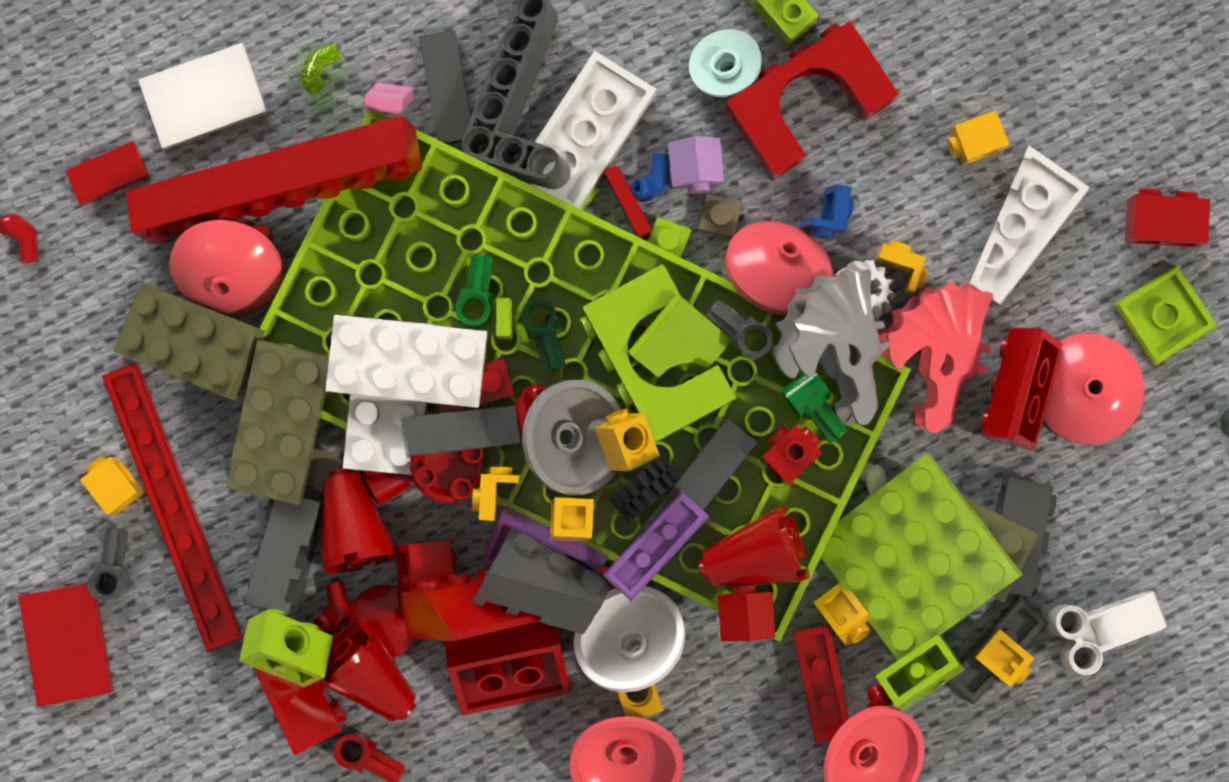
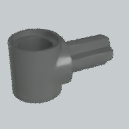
(738, 329)
(112, 563)

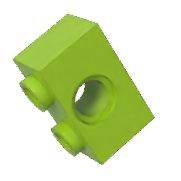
(786, 18)
(266, 647)
(920, 672)

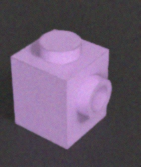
(696, 163)

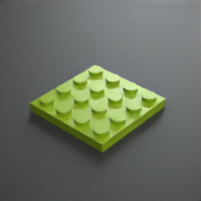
(917, 557)

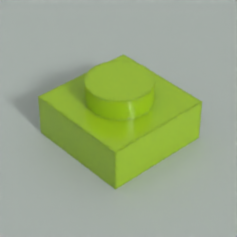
(669, 236)

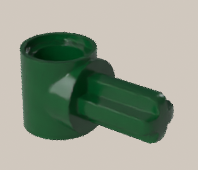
(545, 336)

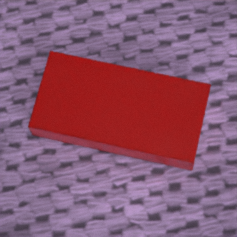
(107, 173)
(627, 202)

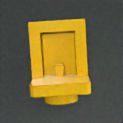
(899, 257)
(485, 498)

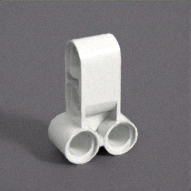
(1105, 628)

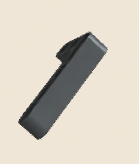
(513, 98)

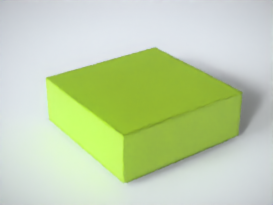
(504, 318)

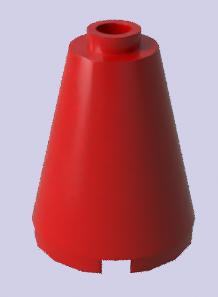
(352, 525)
(757, 554)
(367, 674)

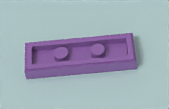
(656, 545)

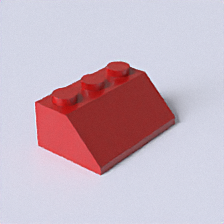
(1021, 388)
(448, 613)
(507, 667)
(303, 713)

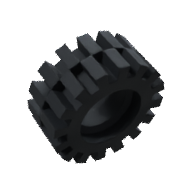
(645, 488)

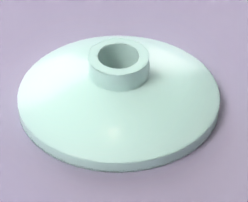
(721, 50)

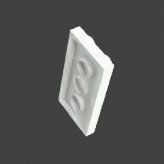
(593, 124)
(406, 361)
(376, 432)

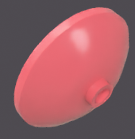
(229, 255)
(772, 261)
(1087, 417)
(876, 747)
(626, 752)

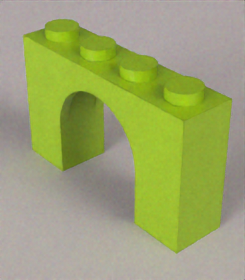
(613, 322)

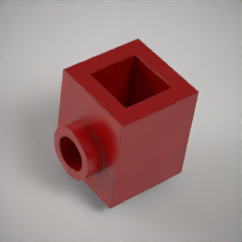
(791, 452)
(746, 614)

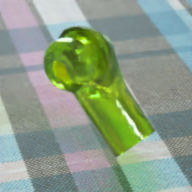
(314, 64)

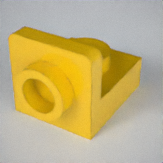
(844, 614)
(1005, 658)

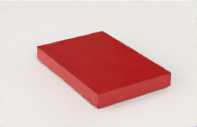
(65, 644)

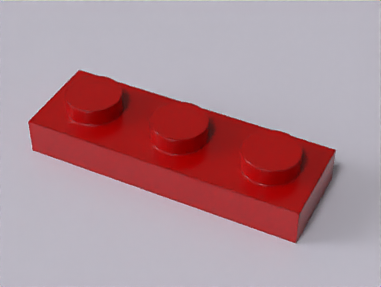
(821, 681)

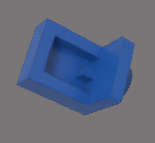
(835, 211)

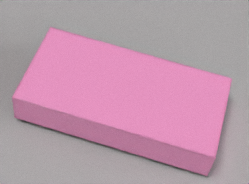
(388, 98)

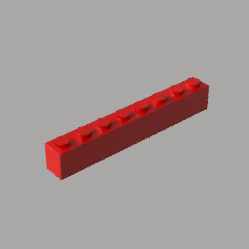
(275, 179)

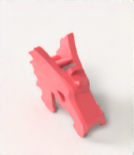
(948, 333)

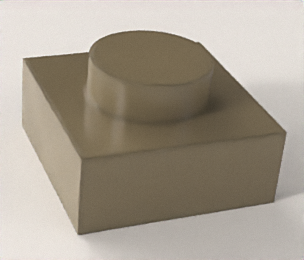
(720, 215)

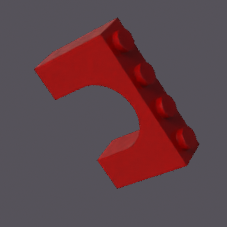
(838, 56)

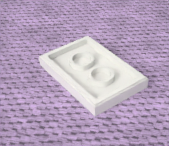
(203, 96)

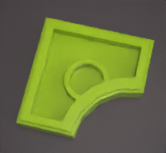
(679, 337)

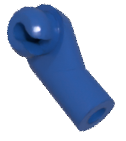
(655, 182)

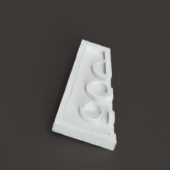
(1029, 219)

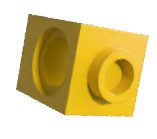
(977, 138)
(639, 446)
(111, 484)
(571, 519)
(644, 707)

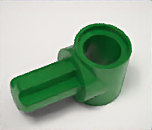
(477, 290)
(810, 398)

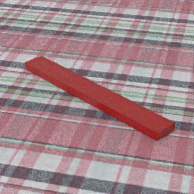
(172, 507)

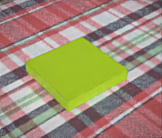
(1165, 315)

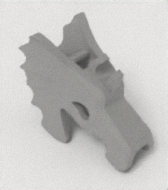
(838, 323)

